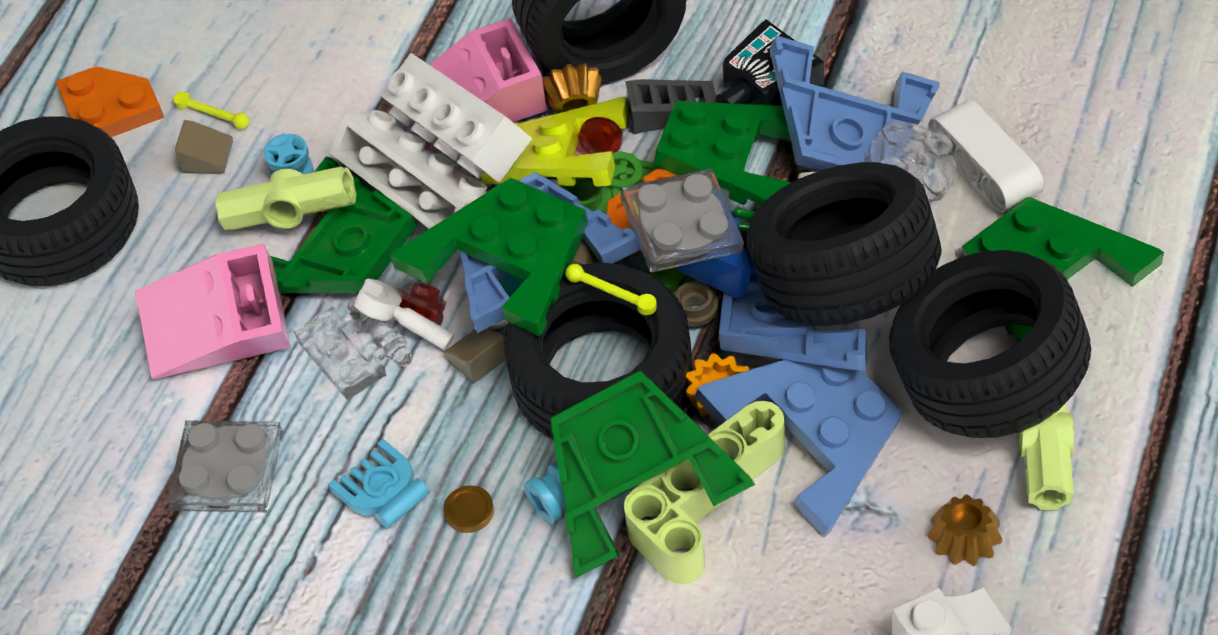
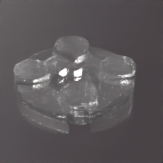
(920, 145)

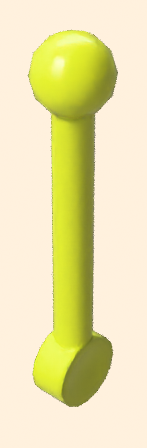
(182, 101)
(645, 303)

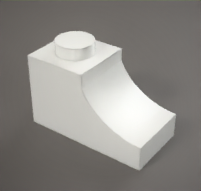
(949, 615)

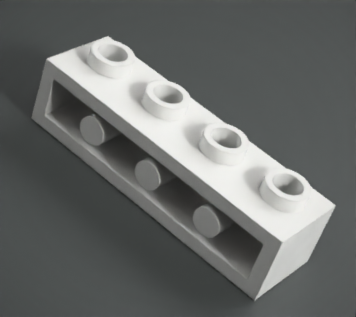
(455, 117)
(403, 167)

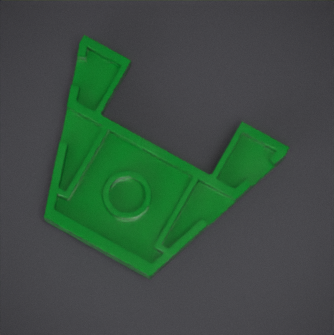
(722, 139)
(513, 231)
(1065, 243)
(346, 244)
(620, 443)

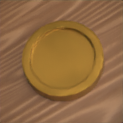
(468, 509)

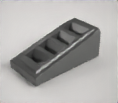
(647, 98)

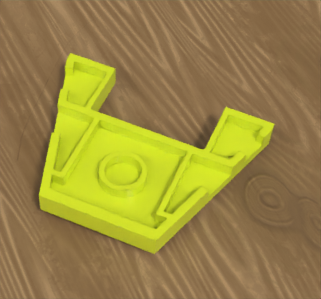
(555, 144)

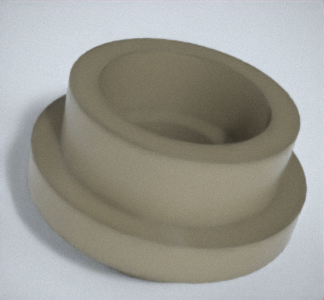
(700, 295)

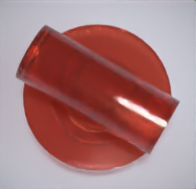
(600, 135)
(425, 301)

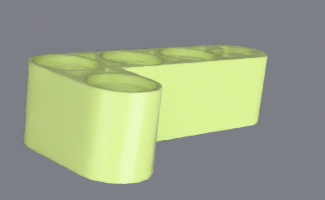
(752, 440)

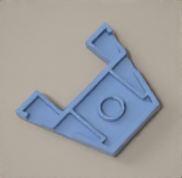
(833, 126)
(481, 280)
(756, 329)
(829, 410)

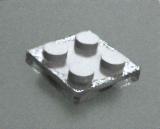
(681, 220)
(225, 466)

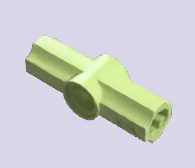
(286, 198)
(1048, 461)

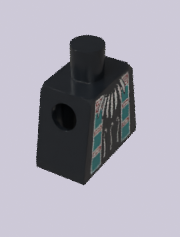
(750, 69)

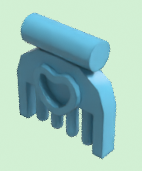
(387, 488)

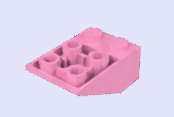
(495, 69)
(213, 313)

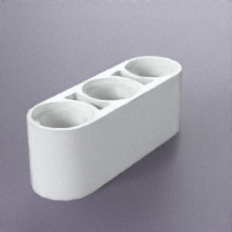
(988, 156)

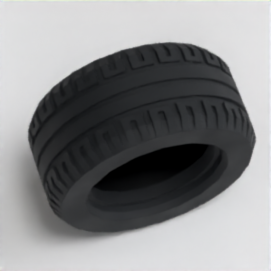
(613, 41)
(85, 233)
(844, 243)
(584, 309)
(1013, 387)

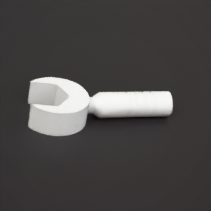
(384, 302)

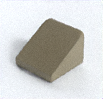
(202, 148)
(477, 353)

